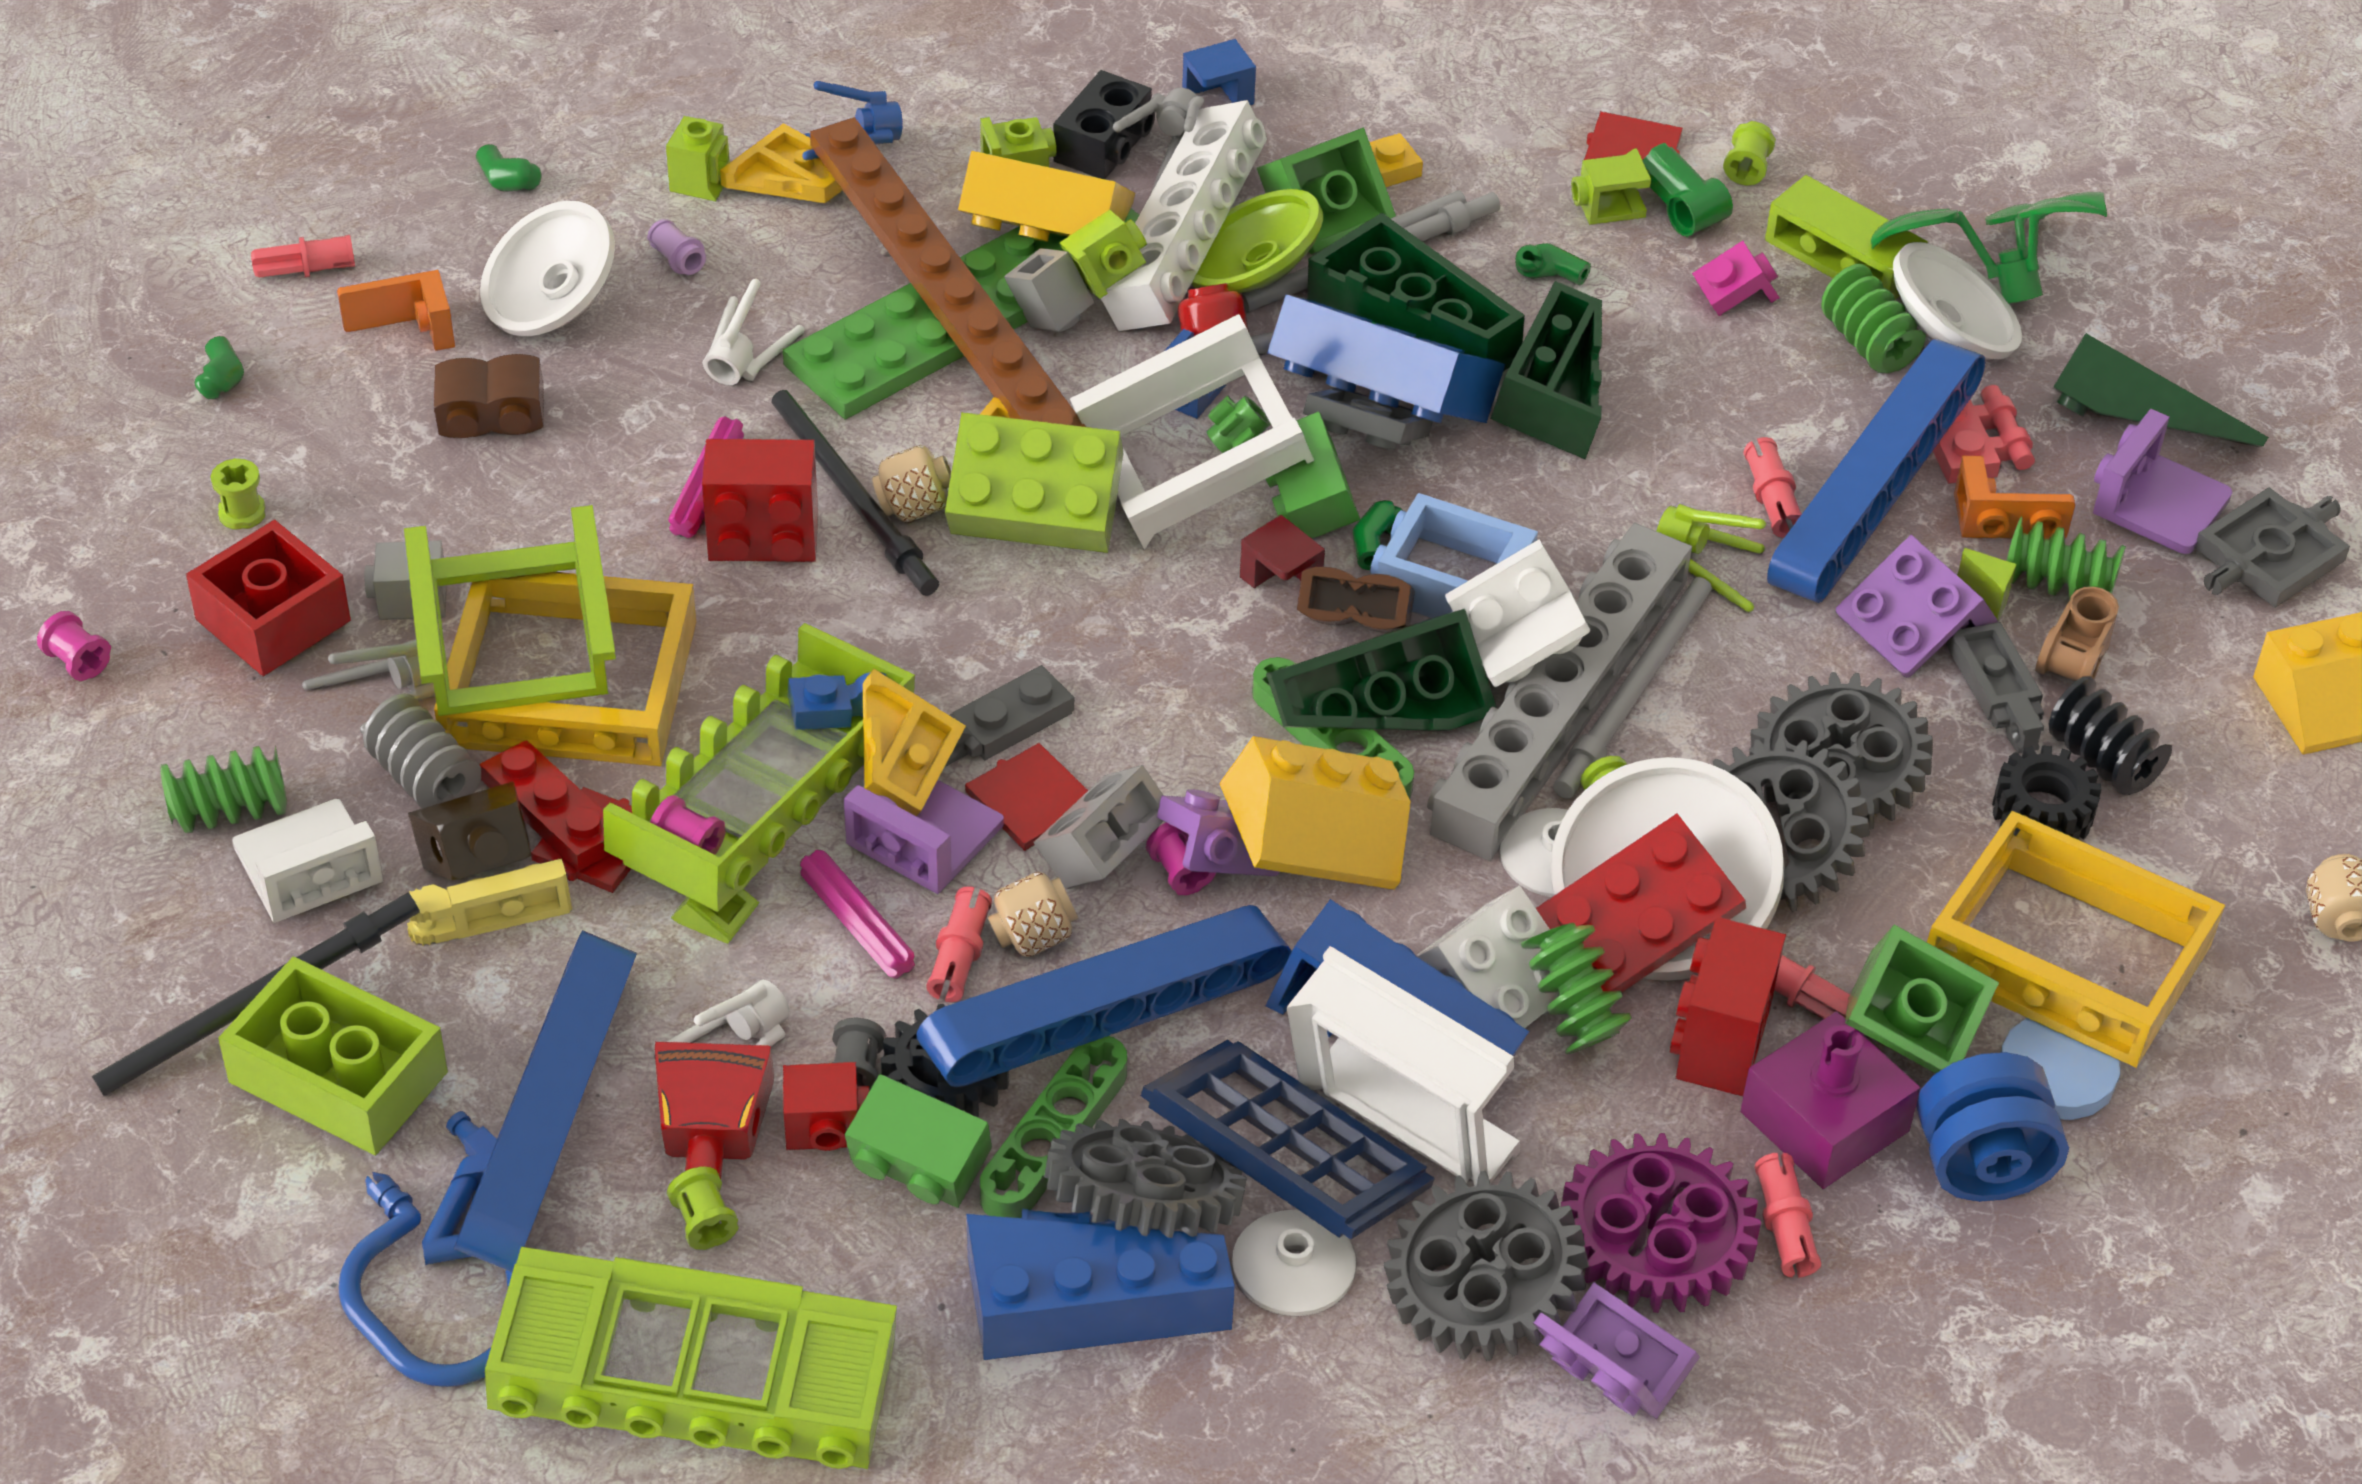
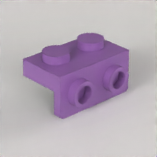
(1213, 834)

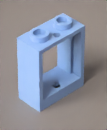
(1450, 527)

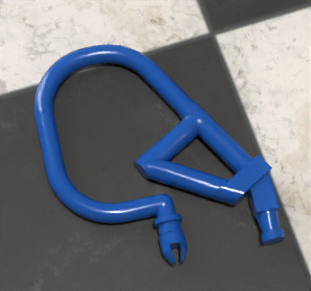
(437, 1248)

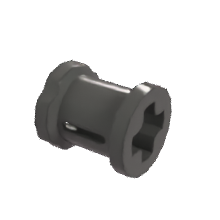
(852, 1046)

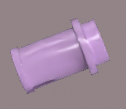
(684, 253)

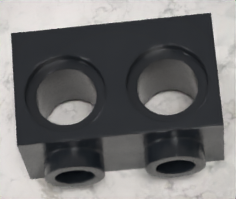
(1086, 130)

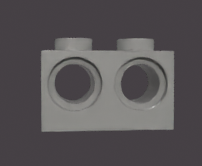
(1102, 827)

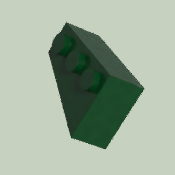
(1556, 374)

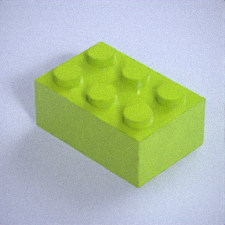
(1034, 482)
(334, 1055)

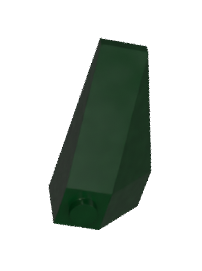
(2121, 388)
(1399, 680)

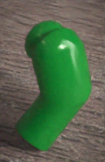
(507, 173)

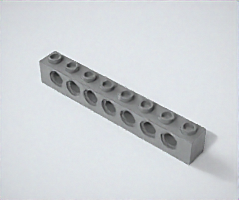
(1556, 700)

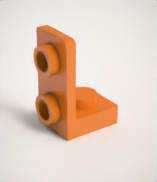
(397, 301)
(1996, 515)

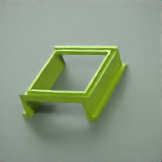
(429, 573)

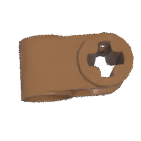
(2080, 636)

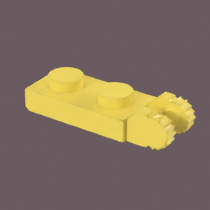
(490, 903)

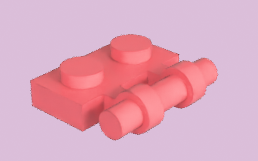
(1969, 437)

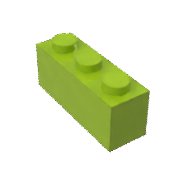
(1832, 231)

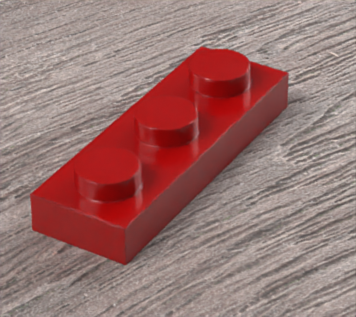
(550, 803)

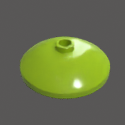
(1261, 241)

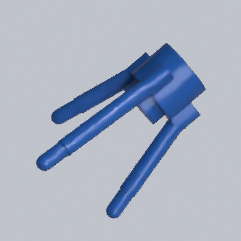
(878, 118)

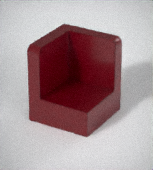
(1278, 550)

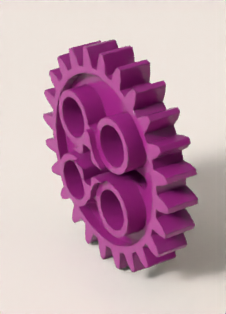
(1704, 1249)

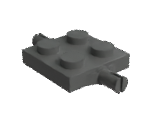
(2272, 546)

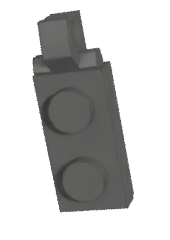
(2000, 682)
(1011, 714)

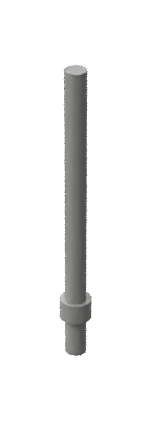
(1449, 220)
(1593, 745)

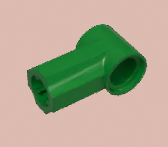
(1690, 199)

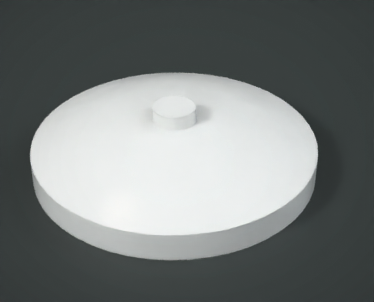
(1714, 806)

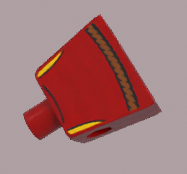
(712, 1099)

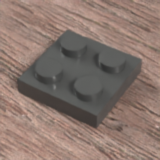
(1382, 423)

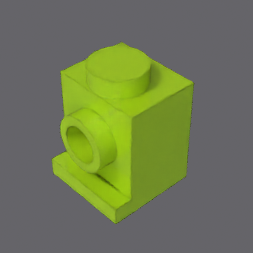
(1018, 140)
(1105, 251)

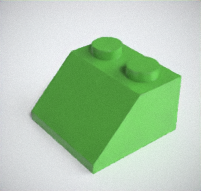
(1340, 177)
(1919, 1000)

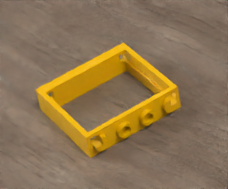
(569, 728)
(2099, 879)

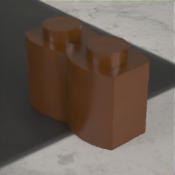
(489, 396)
(1371, 600)

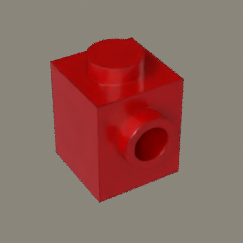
(820, 1104)

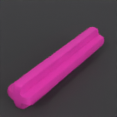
(689, 508)
(857, 914)

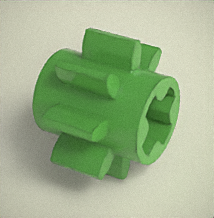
(1236, 422)

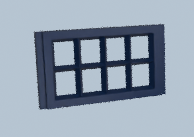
(1373, 1201)

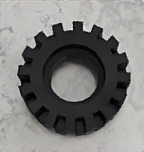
(2050, 775)

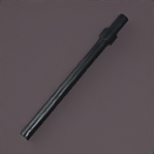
(900, 549)
(359, 934)

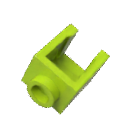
(695, 158)
(1610, 188)

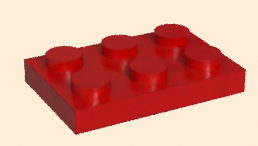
(1647, 902)

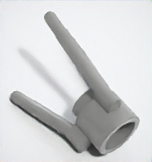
(1174, 115)
(401, 663)

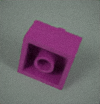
(1829, 1099)

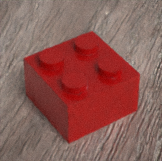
(760, 500)
(268, 597)
(1726, 1005)

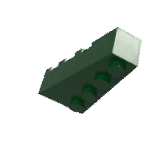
(1409, 286)

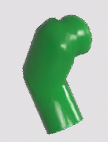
(1550, 260)
(222, 371)
(1370, 528)

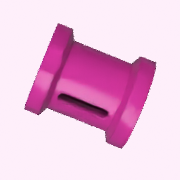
(65, 638)
(688, 825)
(1168, 846)

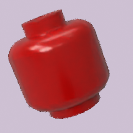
(1210, 307)

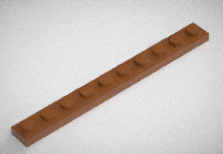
(940, 275)

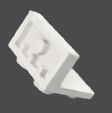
(1520, 613)
(309, 859)
(1489, 959)

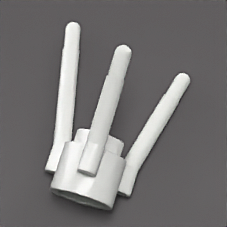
(732, 351)
(749, 1014)

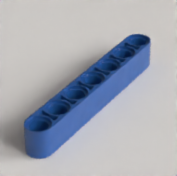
(1876, 471)
(1102, 995)
(545, 1102)

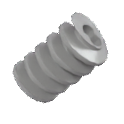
(419, 752)

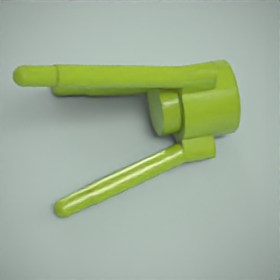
(1692, 528)

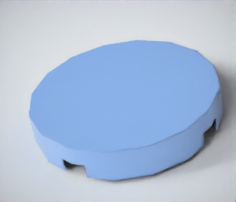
(2077, 1074)

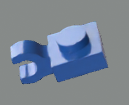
(825, 701)

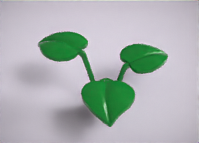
(2017, 266)

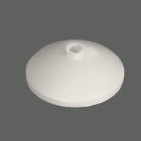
(547, 268)
(1955, 301)

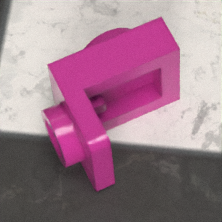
(1735, 278)

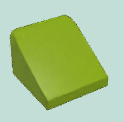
(1988, 578)
(720, 924)

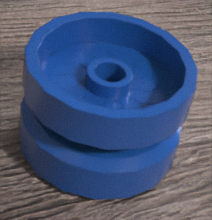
(1992, 1127)

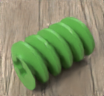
(1872, 319)
(2062, 562)
(224, 789)
(1577, 985)

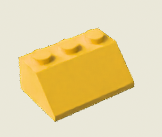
(1036, 197)
(2315, 681)
(1319, 812)

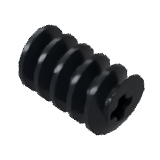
(2107, 737)

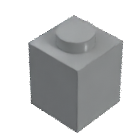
(1049, 290)
(390, 581)

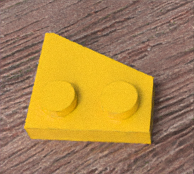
(778, 169)
(904, 742)

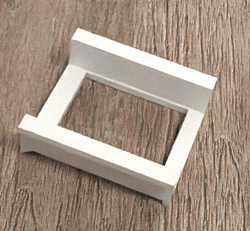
(1171, 382)
(1401, 1066)

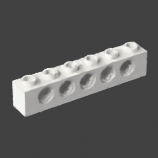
(1187, 213)

